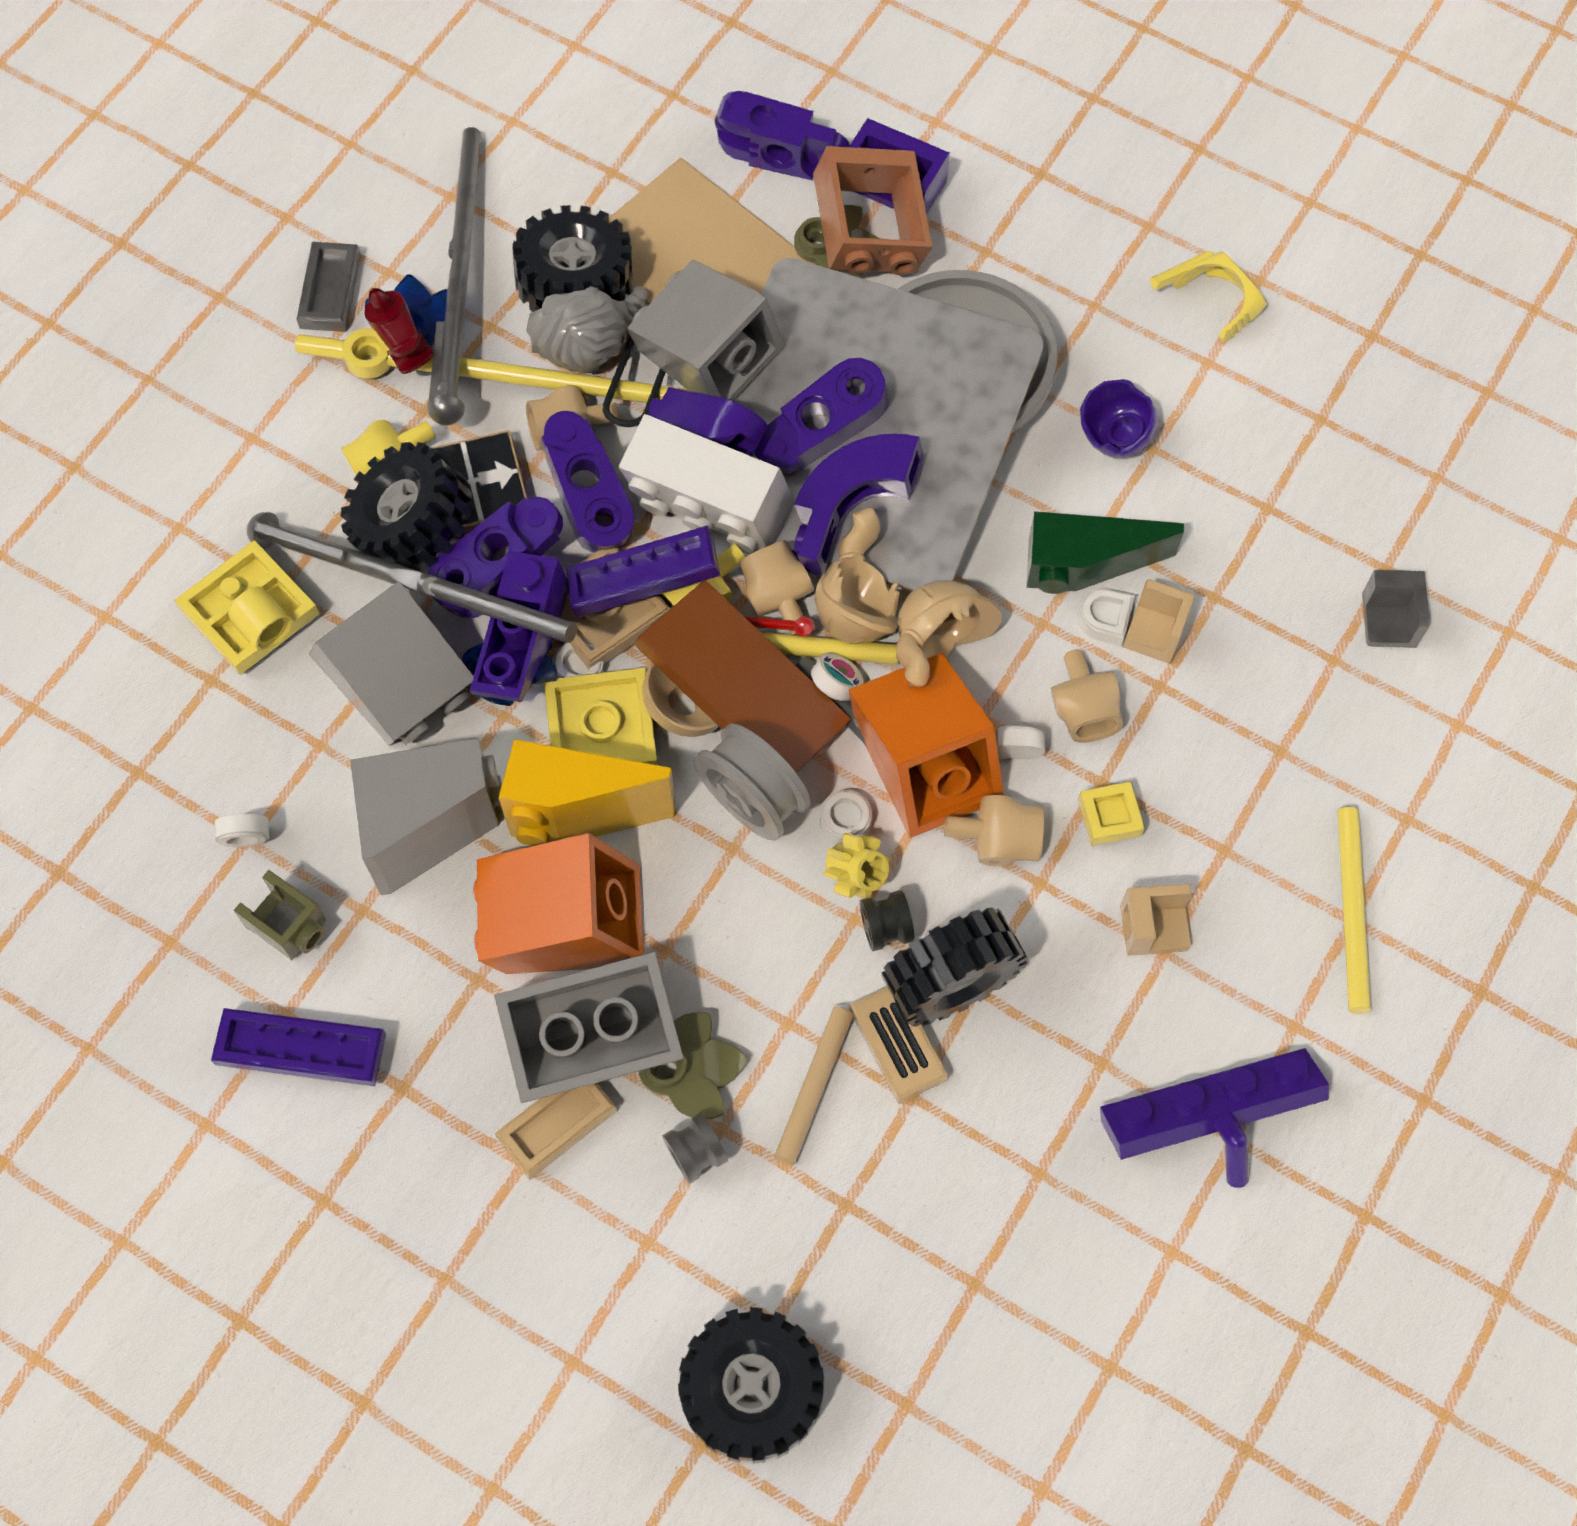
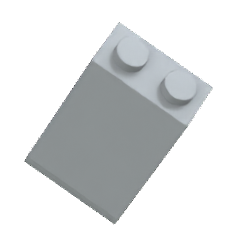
(707, 332)
(393, 665)
(422, 807)

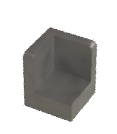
(1395, 608)

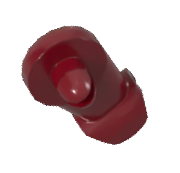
(394, 324)

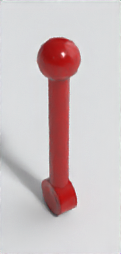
(802, 626)

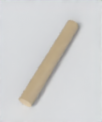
(813, 1085)

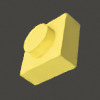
(1111, 813)

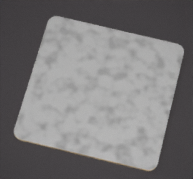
(947, 380)

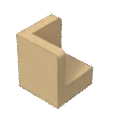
(1158, 621)
(1156, 919)

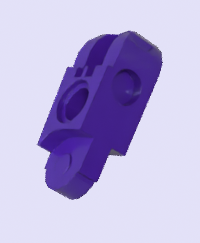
(773, 134)
(711, 418)
(794, 446)
(573, 448)
(526, 528)

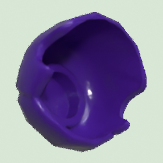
(1118, 418)

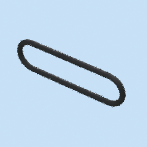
(613, 386)

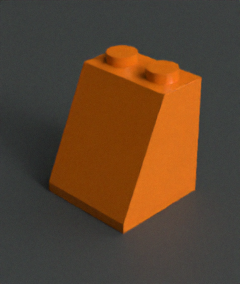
(928, 745)
(558, 907)

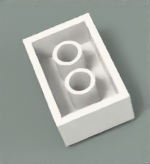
(706, 484)

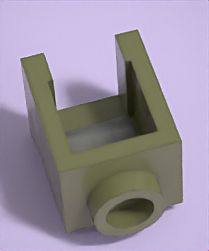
(284, 918)

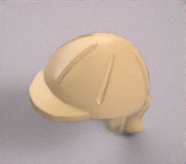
(853, 593)
(939, 619)

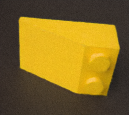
(570, 793)

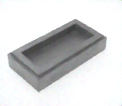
(328, 286)

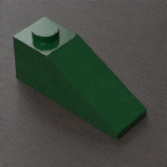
(1085, 550)

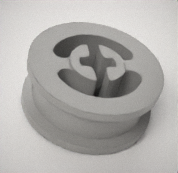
(752, 781)

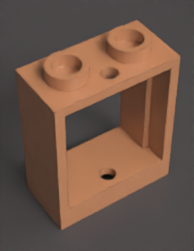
(888, 173)

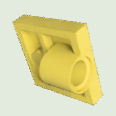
(247, 607)

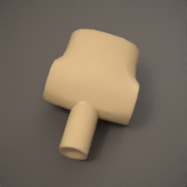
(562, 399)
(776, 581)
(1087, 701)
(1003, 831)

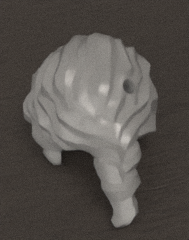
(583, 327)

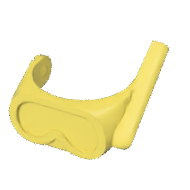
(1218, 266)

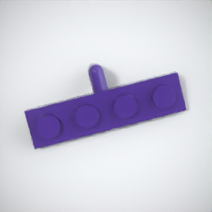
(1216, 1105)

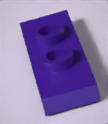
(642, 571)
(299, 1047)

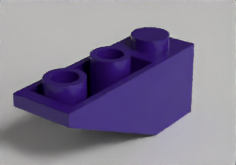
(510, 652)

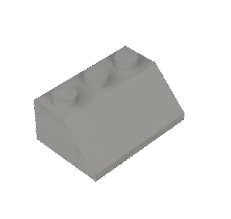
(588, 1027)

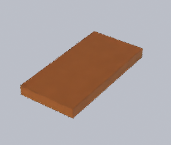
(741, 676)

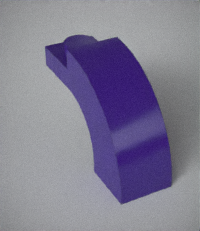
(844, 480)

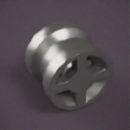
(695, 1148)

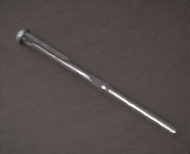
(443, 401)
(265, 530)

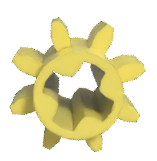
(857, 866)

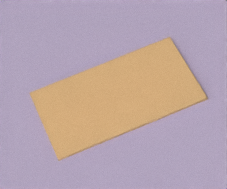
(692, 218)

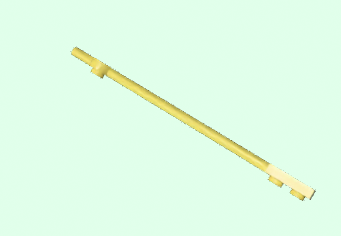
(367, 343)

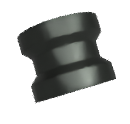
(887, 920)

